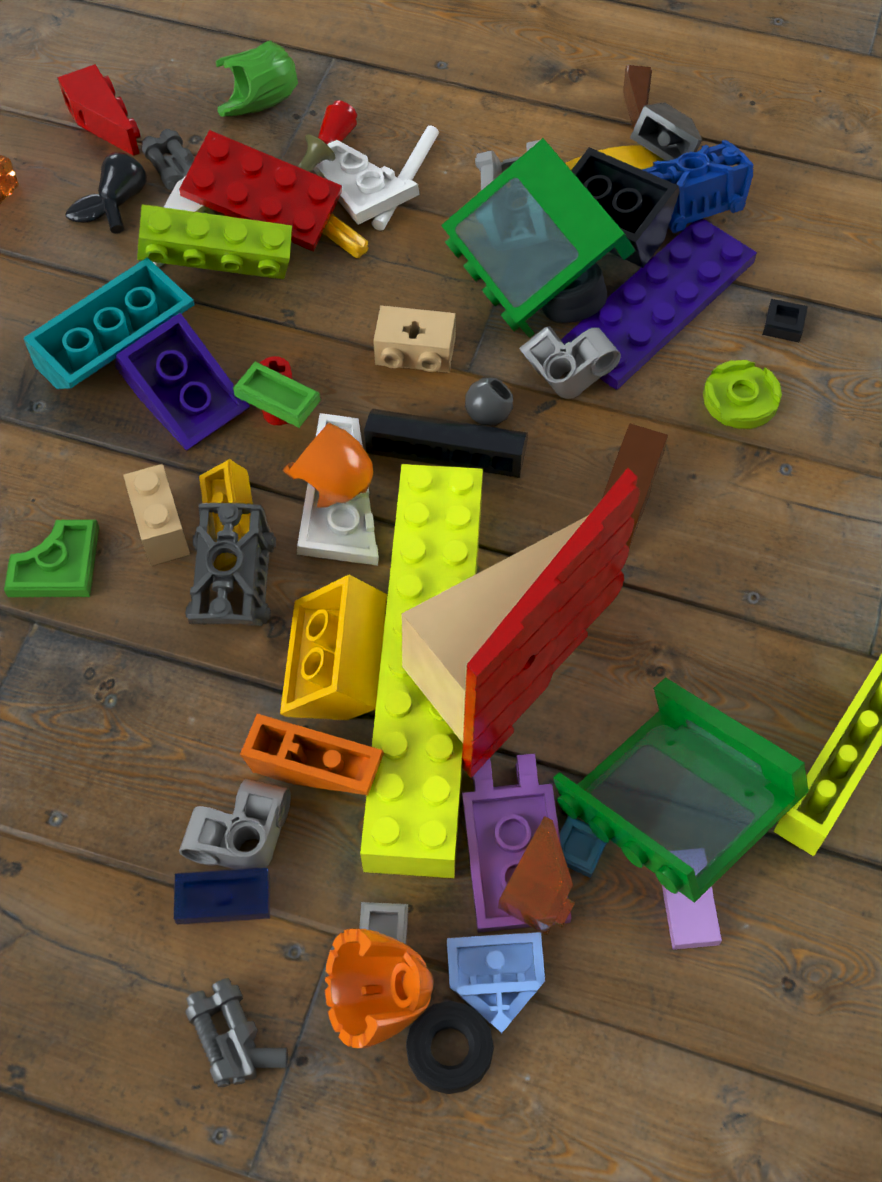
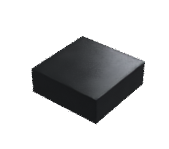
(785, 320)

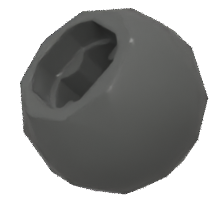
(488, 401)

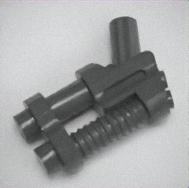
(172, 167)
(234, 1052)

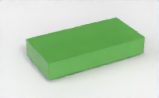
(277, 394)

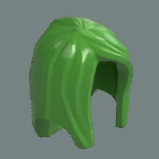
(260, 79)

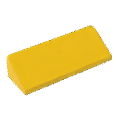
(227, 484)

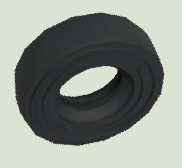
(442, 1077)

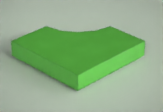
(58, 565)

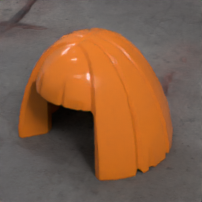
(374, 987)

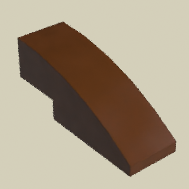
(642, 454)

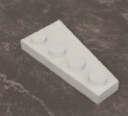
(341, 529)

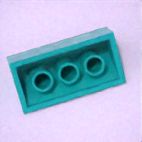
(105, 324)

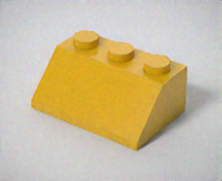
(335, 651)

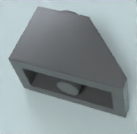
(666, 131)

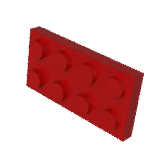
(260, 188)

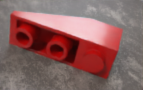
(96, 109)

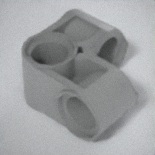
(585, 357)
(217, 836)

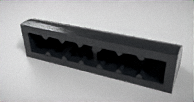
(445, 442)

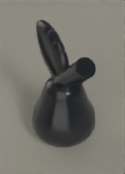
(119, 180)

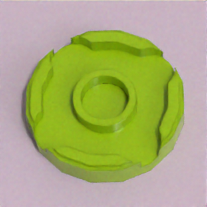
(742, 394)

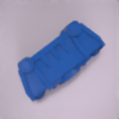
(706, 182)

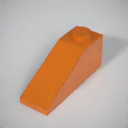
(309, 757)

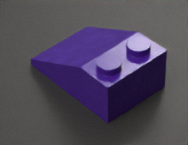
(180, 382)

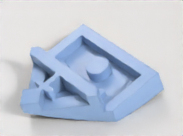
(496, 973)

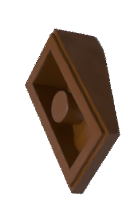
(636, 90)

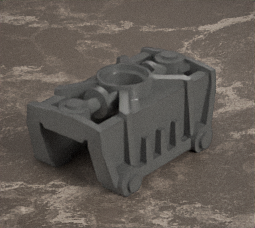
(249, 571)

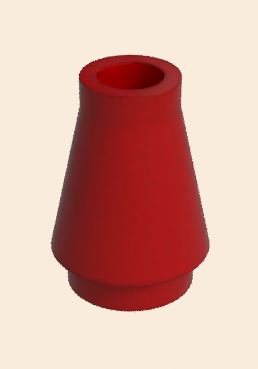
(337, 122)

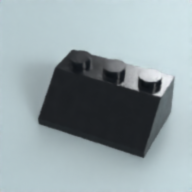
(632, 198)

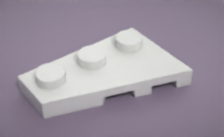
(365, 187)

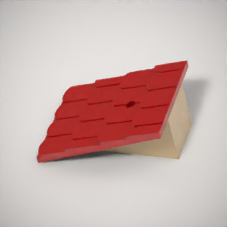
(501, 634)

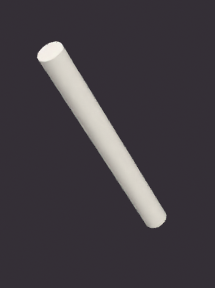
(409, 170)

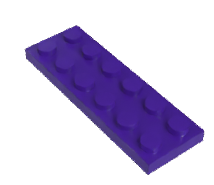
(666, 295)

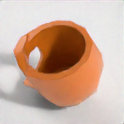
(334, 466)

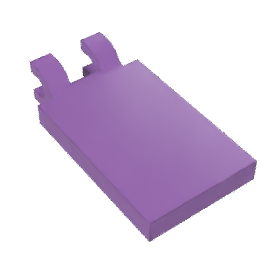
(498, 832)

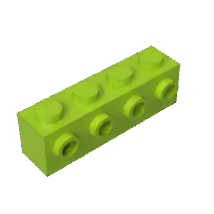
(214, 242)

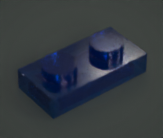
(222, 896)

